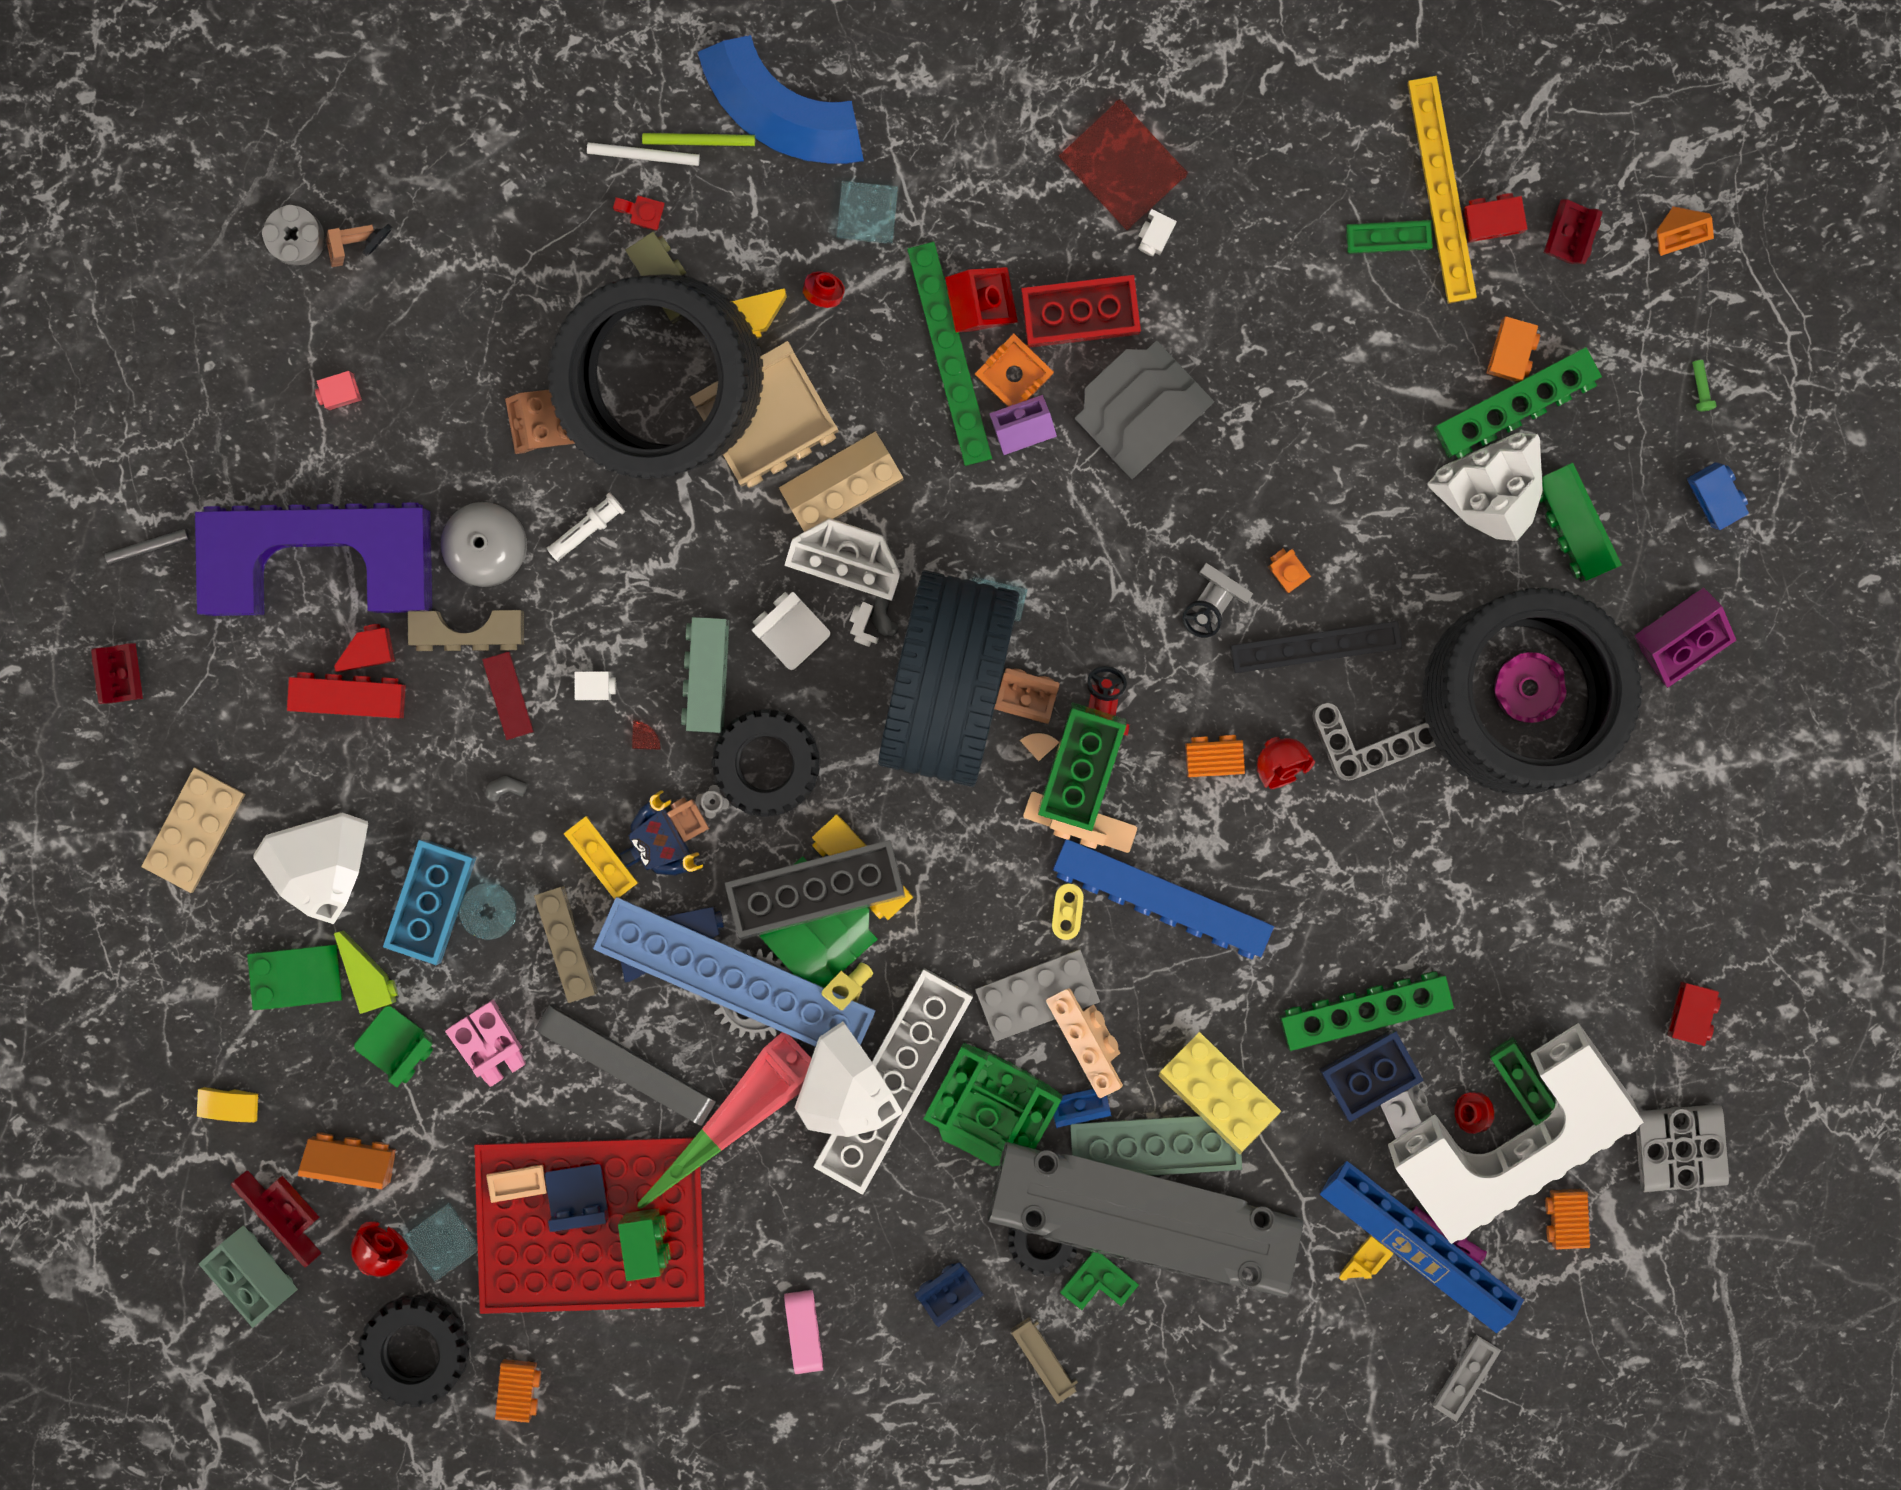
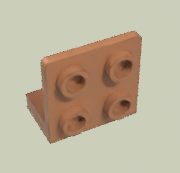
(534, 422)

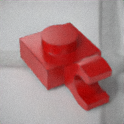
(644, 211)

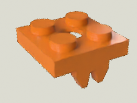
(1010, 354)

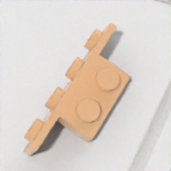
(1106, 830)
(1088, 1039)

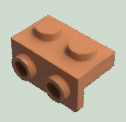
(1027, 695)

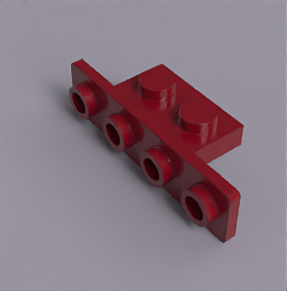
(282, 1212)

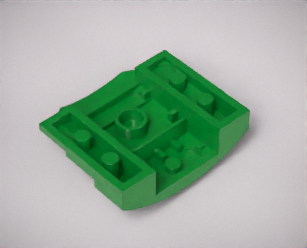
(823, 946)
(989, 1104)

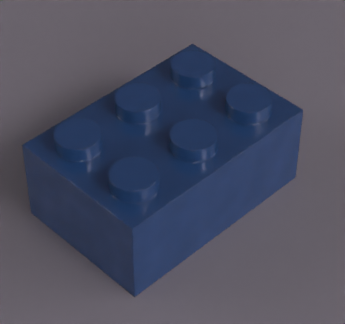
(1371, 1075)

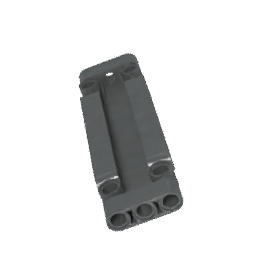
(1145, 1219)

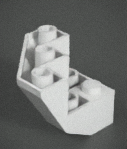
(1495, 486)
(315, 863)
(844, 1089)

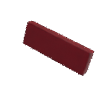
(508, 695)

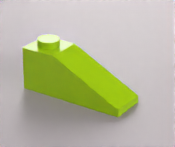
(368, 981)

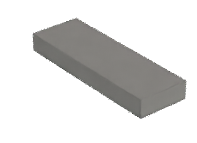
(1466, 1377)

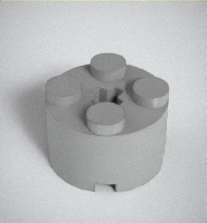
(278, 239)

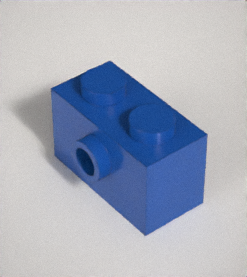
(1718, 495)

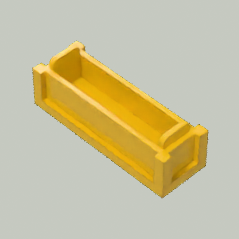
(600, 858)

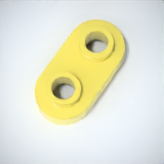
(1067, 911)

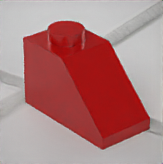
(367, 649)

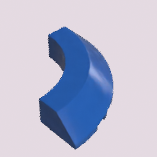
(774, 113)

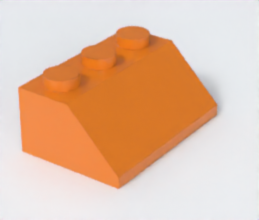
(347, 1161)

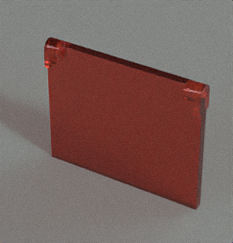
(1123, 164)

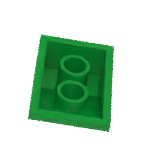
(294, 977)

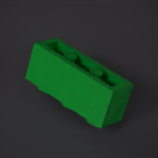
(1523, 1080)

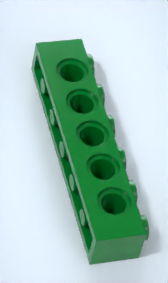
(1579, 364)
(1437, 1001)

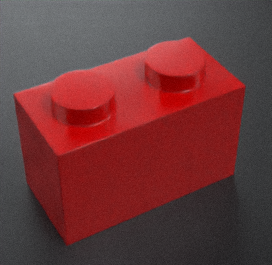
(1494, 218)
(1694, 1014)

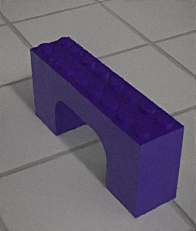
(239, 542)

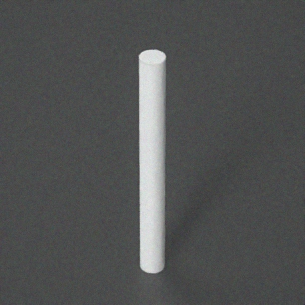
(643, 154)

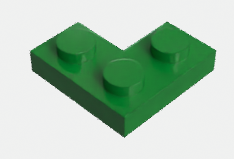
(1095, 1274)

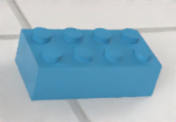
(429, 902)

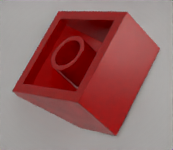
(981, 299)

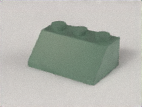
(248, 1276)

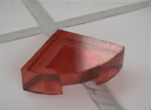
(644, 737)

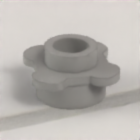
(712, 809)

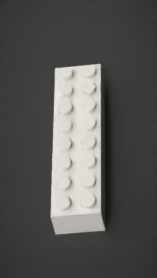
(904, 1064)

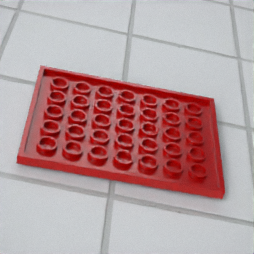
(583, 1267)

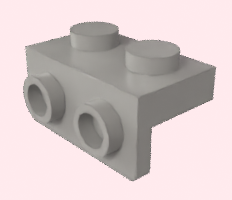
(1406, 1110)

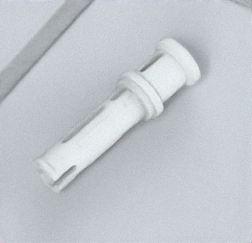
(595, 519)

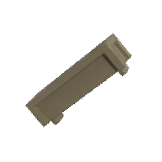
(1043, 1360)

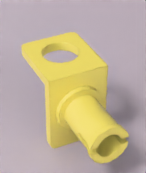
(847, 986)

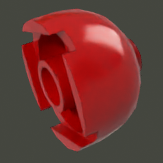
(1283, 760)
(378, 1251)

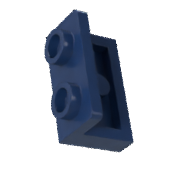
(948, 1293)

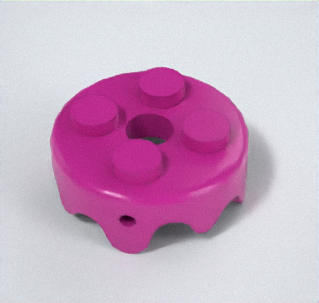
(1549, 682)

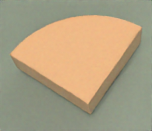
(1039, 744)

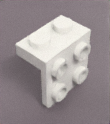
(790, 630)

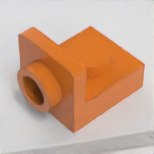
(1288, 570)

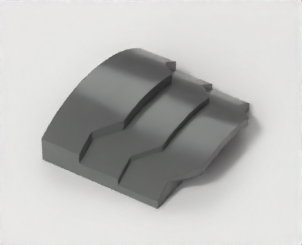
(1141, 406)

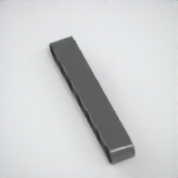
(625, 1065)

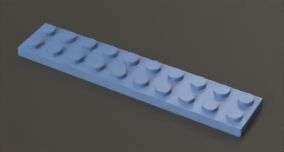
(725, 974)

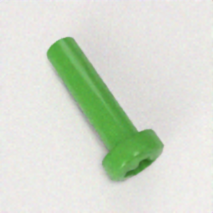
(1702, 387)

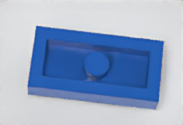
(1080, 1108)

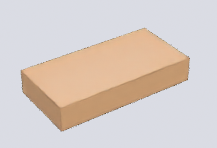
(517, 1183)

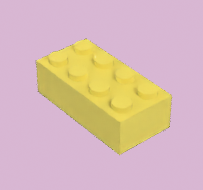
(1219, 1093)

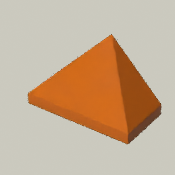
(1683, 229)

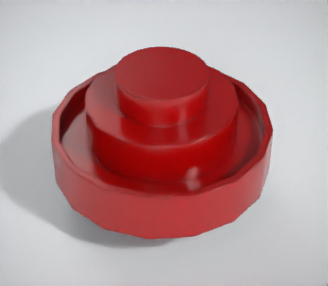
(823, 289)
(1474, 1112)

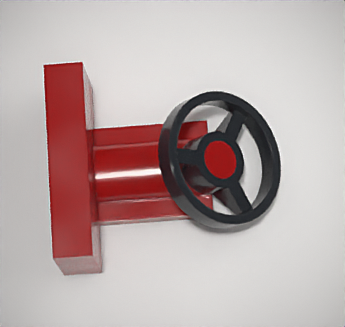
(1105, 695)

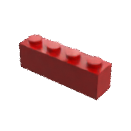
(346, 697)

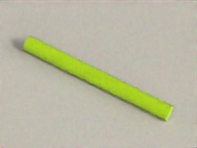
(698, 139)

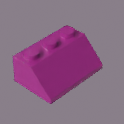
(1686, 637)

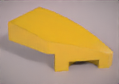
(1366, 1260)

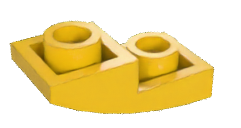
(227, 1105)

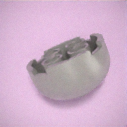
(502, 549)

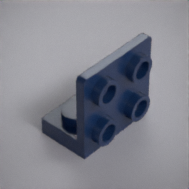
(576, 1197)

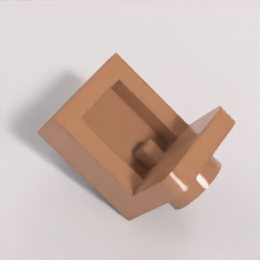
(687, 819)

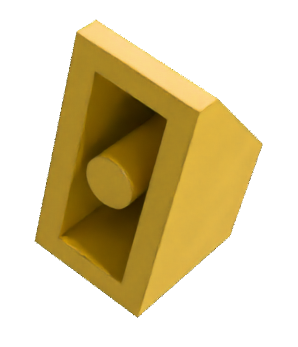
(761, 309)

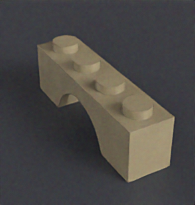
(430, 630)
(565, 945)

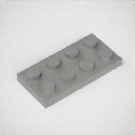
(1020, 999)

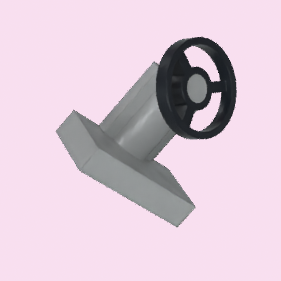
(1213, 601)

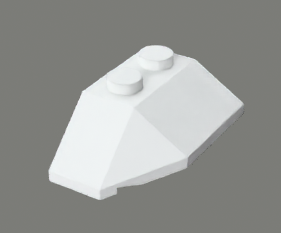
(846, 557)

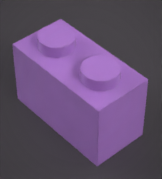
(1023, 424)

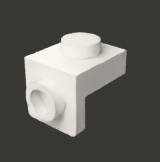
(860, 619)

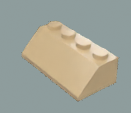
(841, 482)

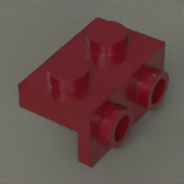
(1573, 232)
(117, 673)

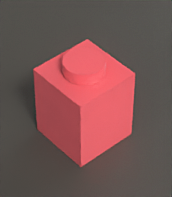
(337, 390)

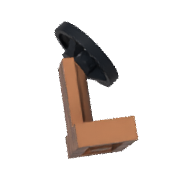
(337, 238)

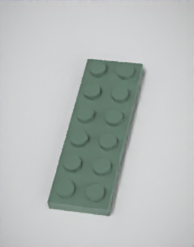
(1155, 1145)

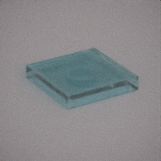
(867, 212)
(442, 1242)

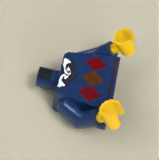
(658, 841)

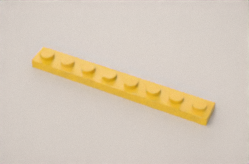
(1442, 189)

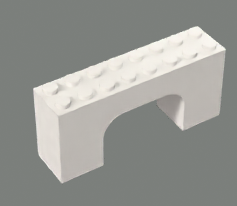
(1471, 1189)

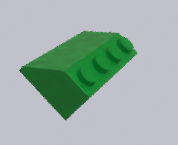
(1577, 524)

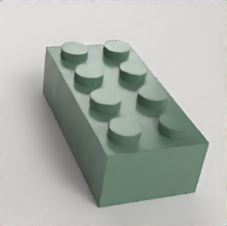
(706, 675)

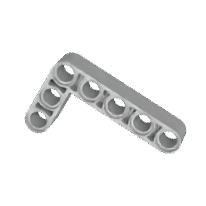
(1358, 757)

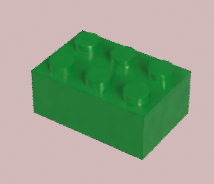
(643, 1244)

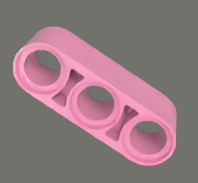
(803, 1332)

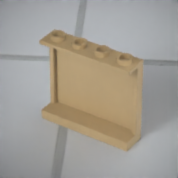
(785, 423)

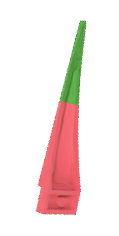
(764, 1088)

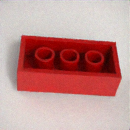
(1080, 311)

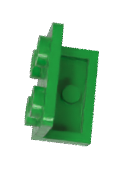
(394, 1045)

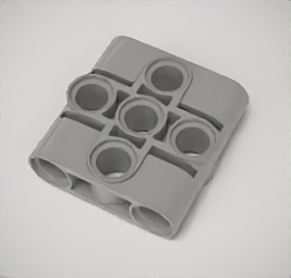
(1663, 1170)

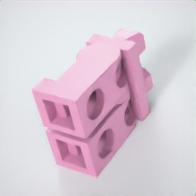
(487, 1052)

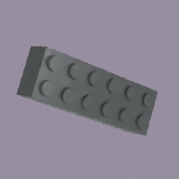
(815, 890)

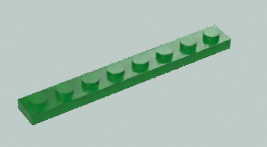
(949, 354)

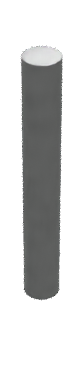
(146, 546)

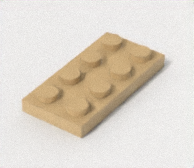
(193, 830)

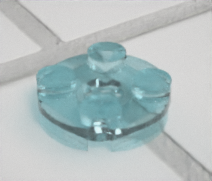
(502, 918)

